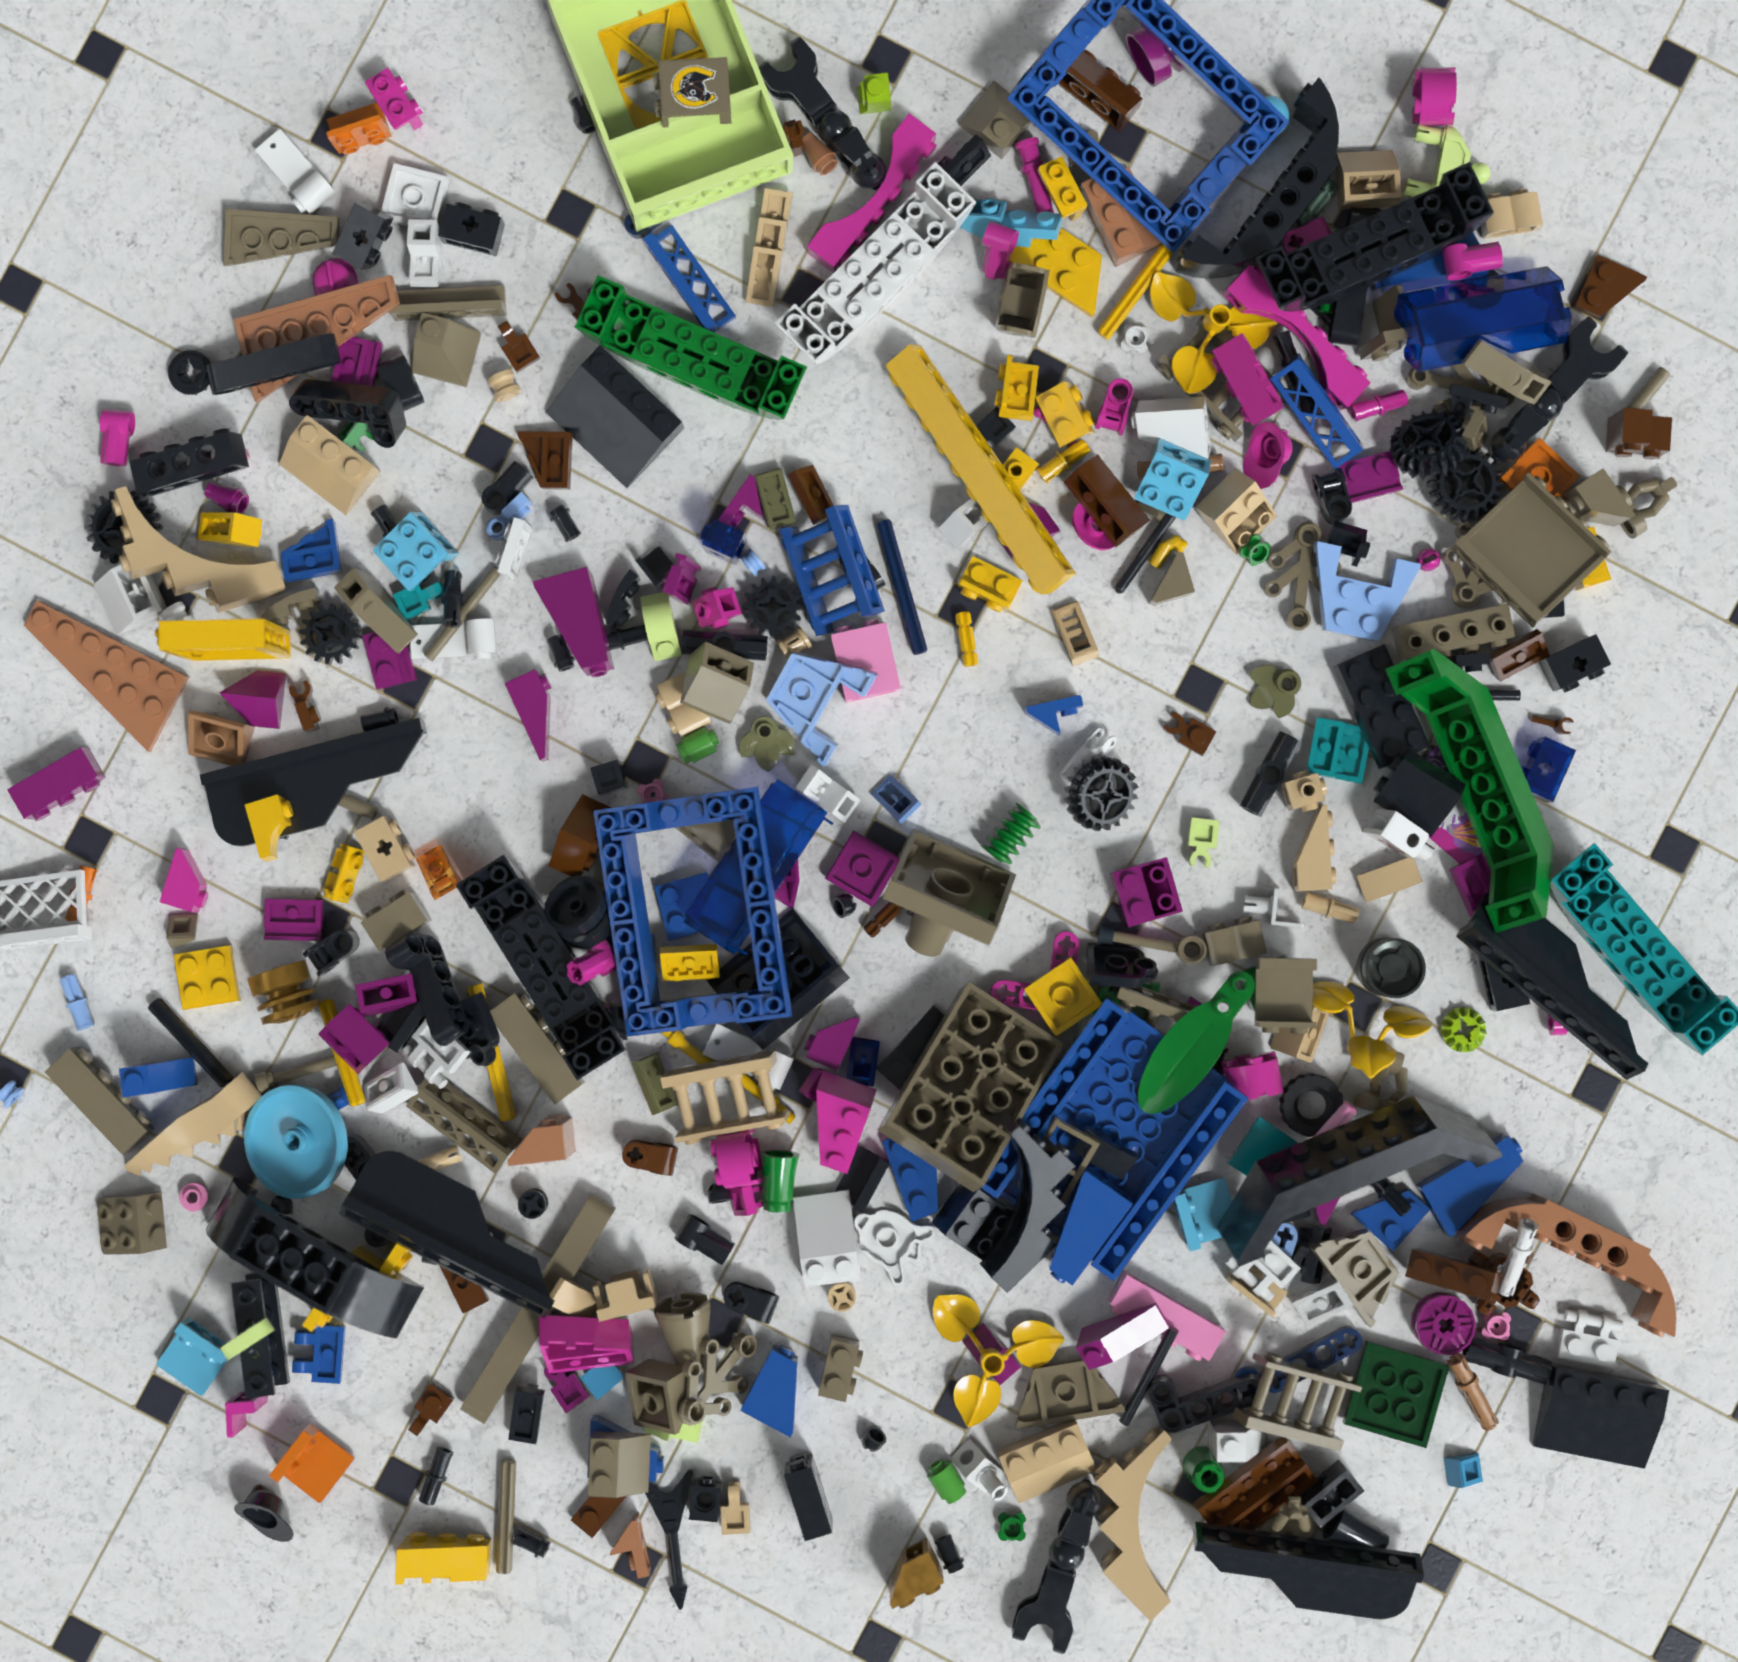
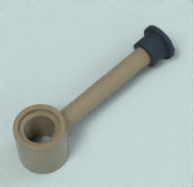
(1109, 935)

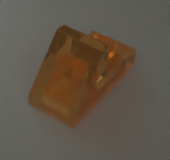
(438, 872)

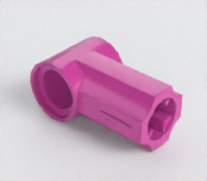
(999, 245)
(1463, 260)
(116, 428)
(596, 962)

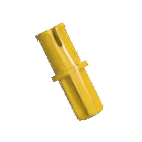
(1063, 460)

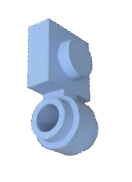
(516, 508)

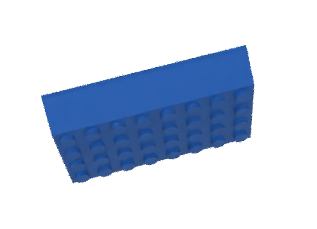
(1099, 1089)

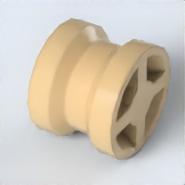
(504, 385)
(839, 1300)

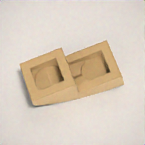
(1389, 879)
(573, 1299)

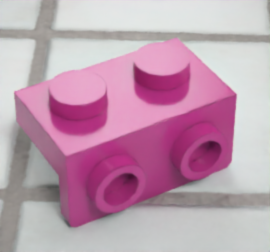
(390, 96)

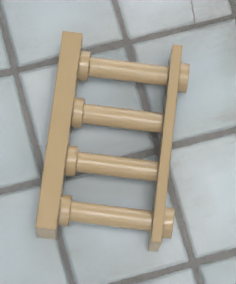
(733, 1070)

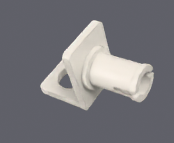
(1268, 907)
(981, 1471)

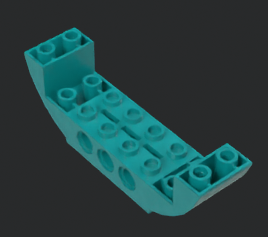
(1641, 953)

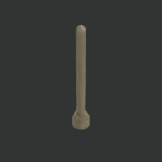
(268, 1081)

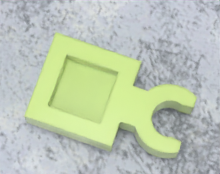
(1202, 835)

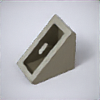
(1175, 582)

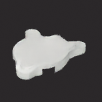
(892, 1239)

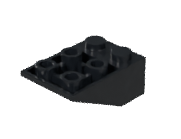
(973, 1220)

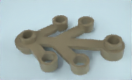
(1466, 380)
(1302, 571)
(1461, 581)
(693, 1407)

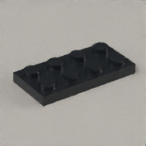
(1384, 717)

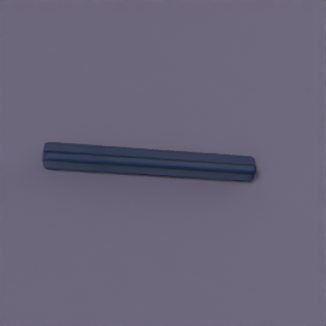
(901, 587)

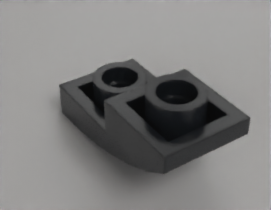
(618, 608)
(1109, 1155)

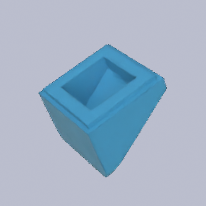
(601, 1380)
(1463, 1470)

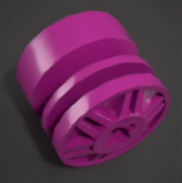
(1151, 57)

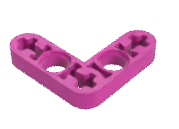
(1010, 985)

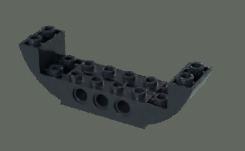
(1296, 189)
(1377, 245)
(540, 960)
(310, 1264)

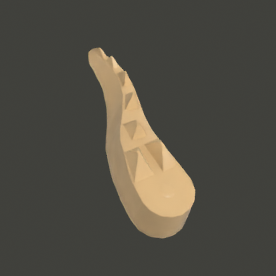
(214, 1116)

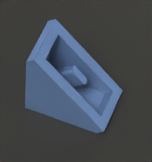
(896, 799)

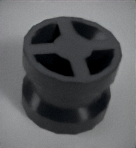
(530, 1208)

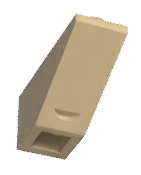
(1313, 862)

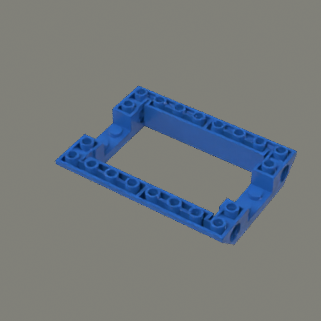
(1259, 117)
(630, 923)

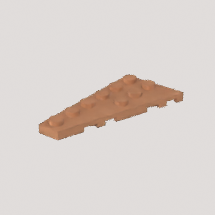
(336, 312)
(122, 680)

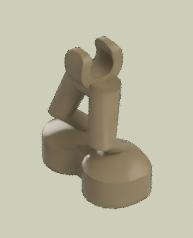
(1637, 524)
(1372, 1100)
(1291, 1520)

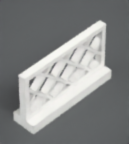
(51, 932)

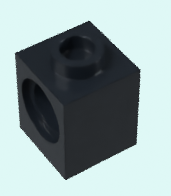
(701, 1511)

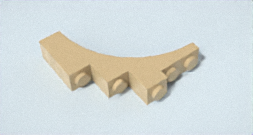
(151, 553)
(1119, 1521)

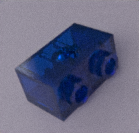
(723, 541)
(1557, 761)

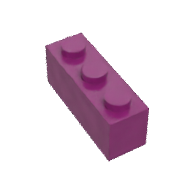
(57, 784)

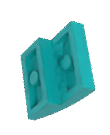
(1338, 751)
(1258, 1143)

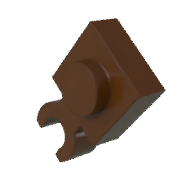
(1194, 735)

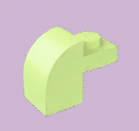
(660, 626)

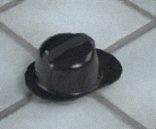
(264, 1512)

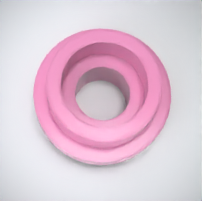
(202, 1195)

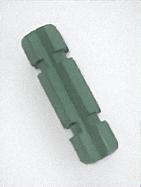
(1318, 203)

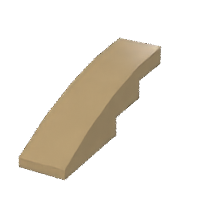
(769, 247)

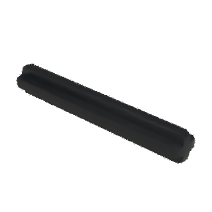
(190, 1042)

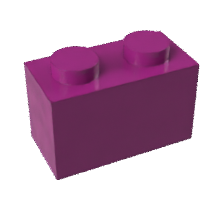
(353, 1038)

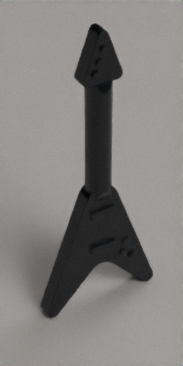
(669, 1511)

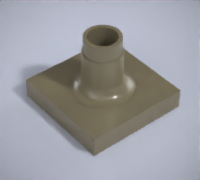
(947, 893)

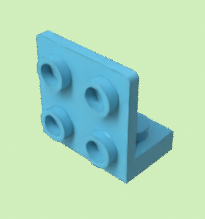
(1173, 479)
(414, 549)
(1201, 1210)
(193, 1356)

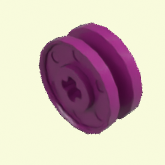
(1434, 1337)

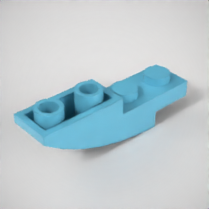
(1029, 224)

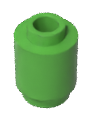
(698, 745)
(946, 1481)

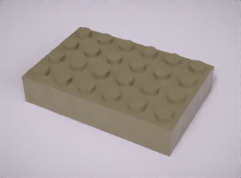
(967, 1078)

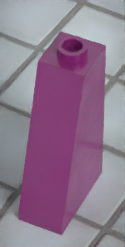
(578, 616)

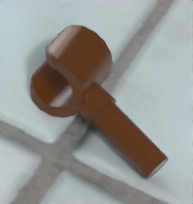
(1555, 724)

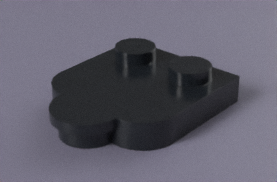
(1118, 966)
(482, 1033)

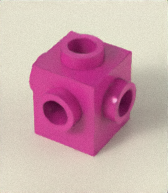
(716, 607)

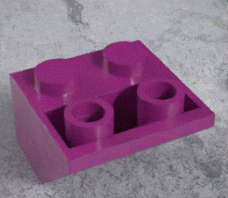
(1146, 892)

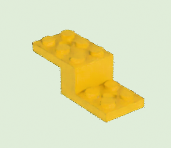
(395, 1262)

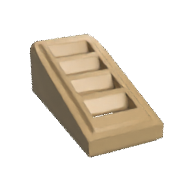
(1085, 654)

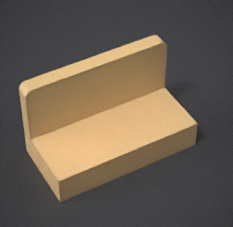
(1301, 1044)
(1245, 1289)

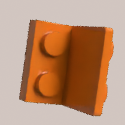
(358, 129)
(313, 1463)

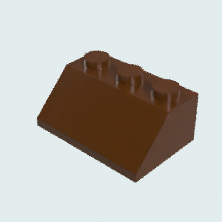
(1101, 91)

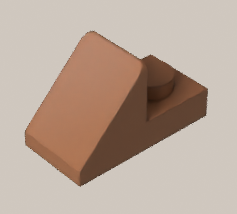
(633, 1540)

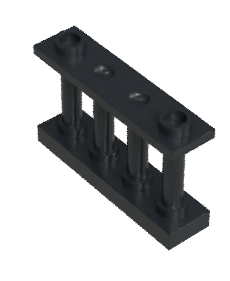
(266, 1360)

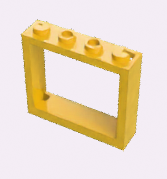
(224, 639)

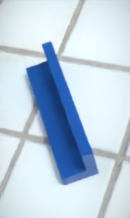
(679, 281)
(1326, 405)

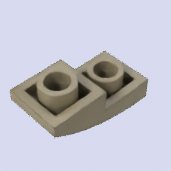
(284, 609)

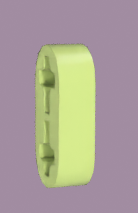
(247, 1339)

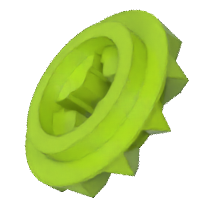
(1451, 1024)

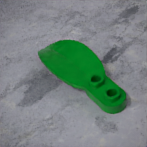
(1191, 1047)

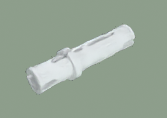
(1520, 1248)

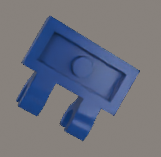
(327, 1354)

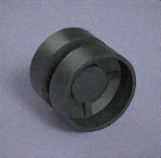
(1391, 967)

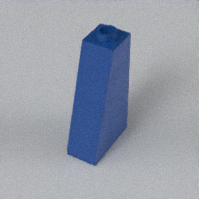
(1428, 273)
(1462, 1188)
(1089, 1221)

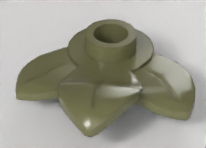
(1270, 690)
(766, 747)

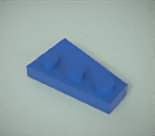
(915, 1180)

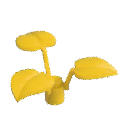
(1190, 367)
(1365, 1052)
(976, 1396)

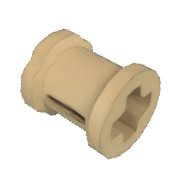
(795, 642)

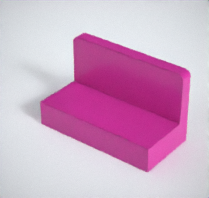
(237, 1409)

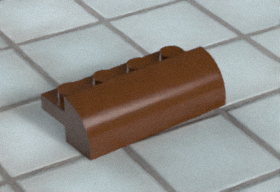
(1258, 1488)

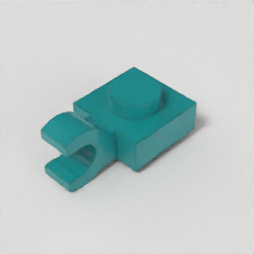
(416, 601)

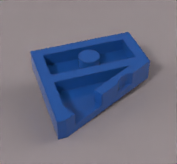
(313, 556)
(674, 902)
(1387, 1224)

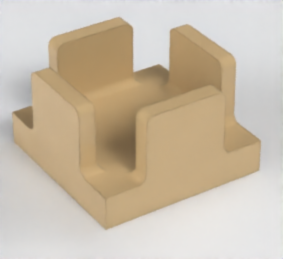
(625, 1295)

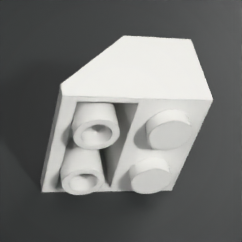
(129, 601)

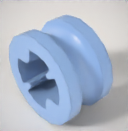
(752, 562)
(10, 1094)

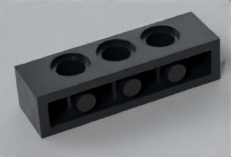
(228, 458)

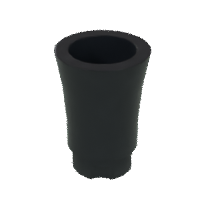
(1353, 1529)

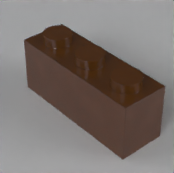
(1106, 500)
(1453, 1274)

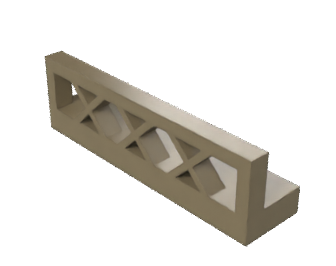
(451, 303)
(465, 1119)

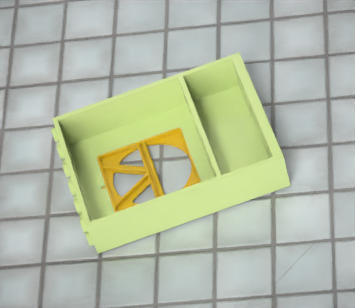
(695, 157)

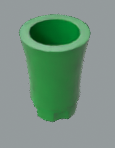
(778, 1179)
(1196, 1463)

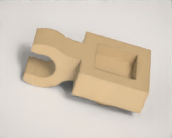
(735, 1514)

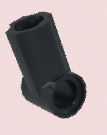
(507, 485)
(698, 1235)

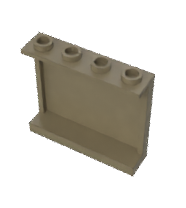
(1532, 549)

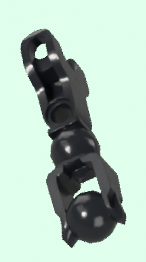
(832, 125)
(1578, 365)
(1065, 1556)

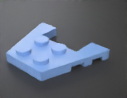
(1358, 606)
(805, 692)

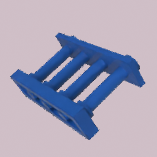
(857, 570)

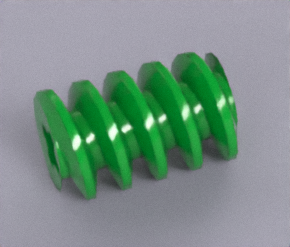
(1011, 834)

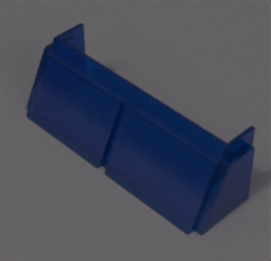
(721, 906)

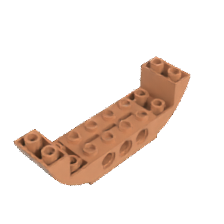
(1625, 1257)

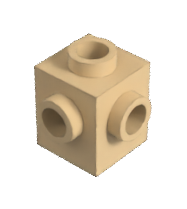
(1294, 792)

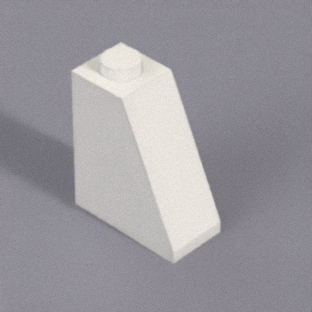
(1176, 421)
(1232, 1441)

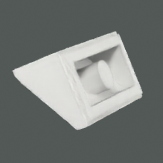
(389, 1089)

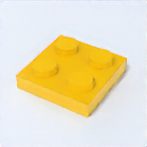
(207, 977)
(1063, 996)

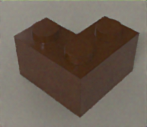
(1638, 433)
(577, 839)

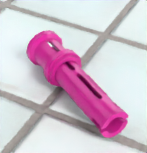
(1031, 161)

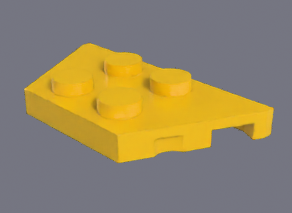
(1072, 268)

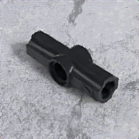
(746, 646)
(1279, 758)
(1508, 1360)

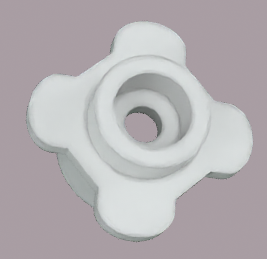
(1141, 333)

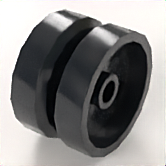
(578, 912)

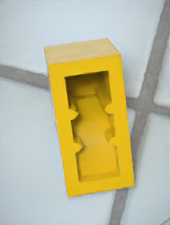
(229, 529)
(268, 820)

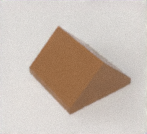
(218, 738)

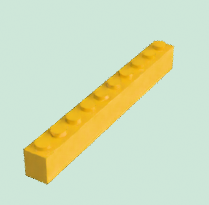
(980, 470)

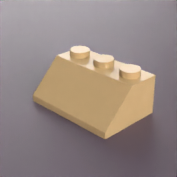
(327, 465)
(1046, 1460)

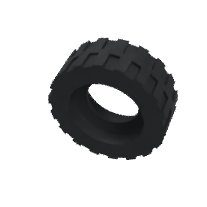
(1299, 1086)

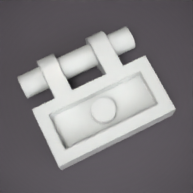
(445, 1057)
(1275, 1265)
(1589, 1347)

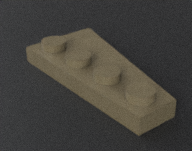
(269, 235)

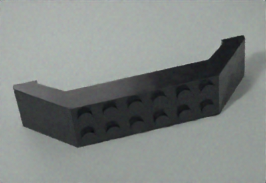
(1343, 1163)

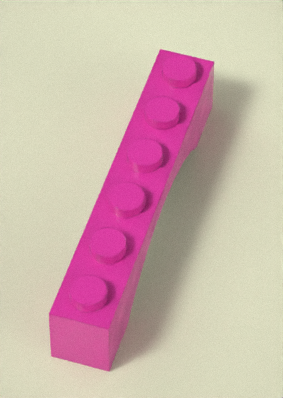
(837, 239)
(1338, 377)

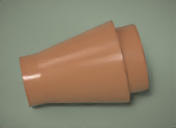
(819, 155)

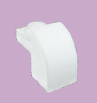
(425, 253)
(827, 793)

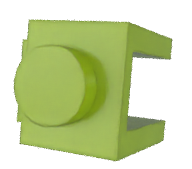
(874, 94)

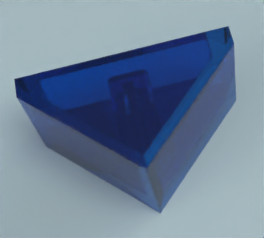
(863, 1061)

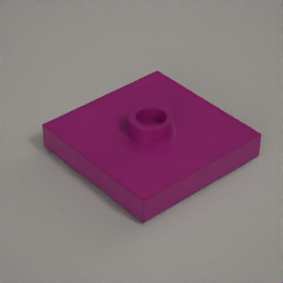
(863, 868)

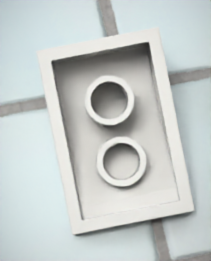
(826, 1238)

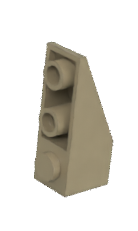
(1507, 371)
(376, 609)

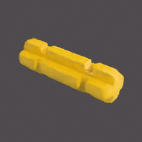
(966, 639)

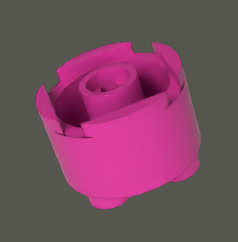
(1434, 96)
(1254, 1074)
(737, 1159)

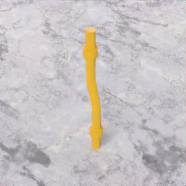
(677, 1039)

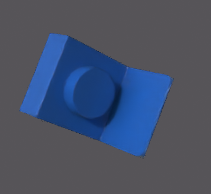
(1046, 712)

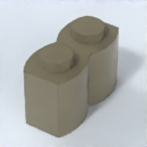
(1234, 941)

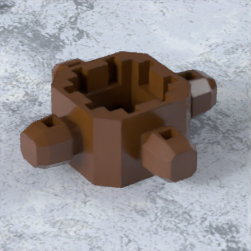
(1522, 1294)

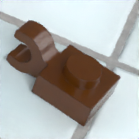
(794, 132)
(573, 300)
(519, 349)
(308, 714)
(431, 1406)

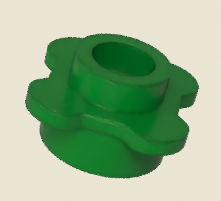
(1257, 556)
(1011, 1534)

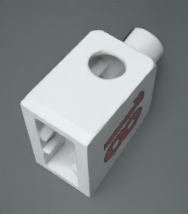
(1399, 834)

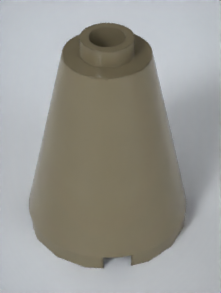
(684, 1325)

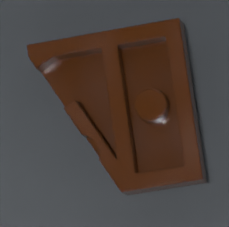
(1606, 286)
(550, 457)

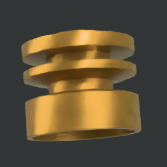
(284, 992)

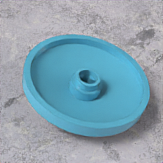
(295, 1141)

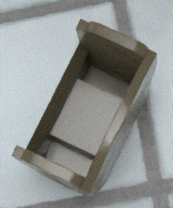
(1021, 300)

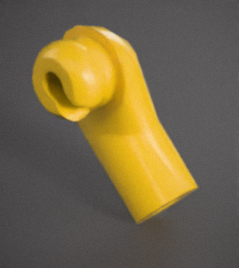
(1165, 548)

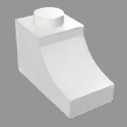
(963, 523)

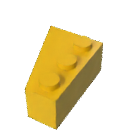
(443, 1558)

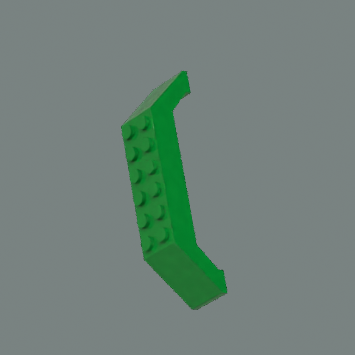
(1495, 786)

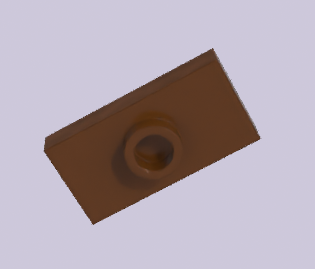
(465, 1292)

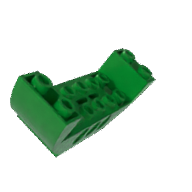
(688, 353)

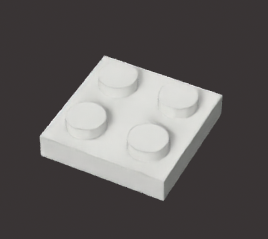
(414, 194)
(511, 558)

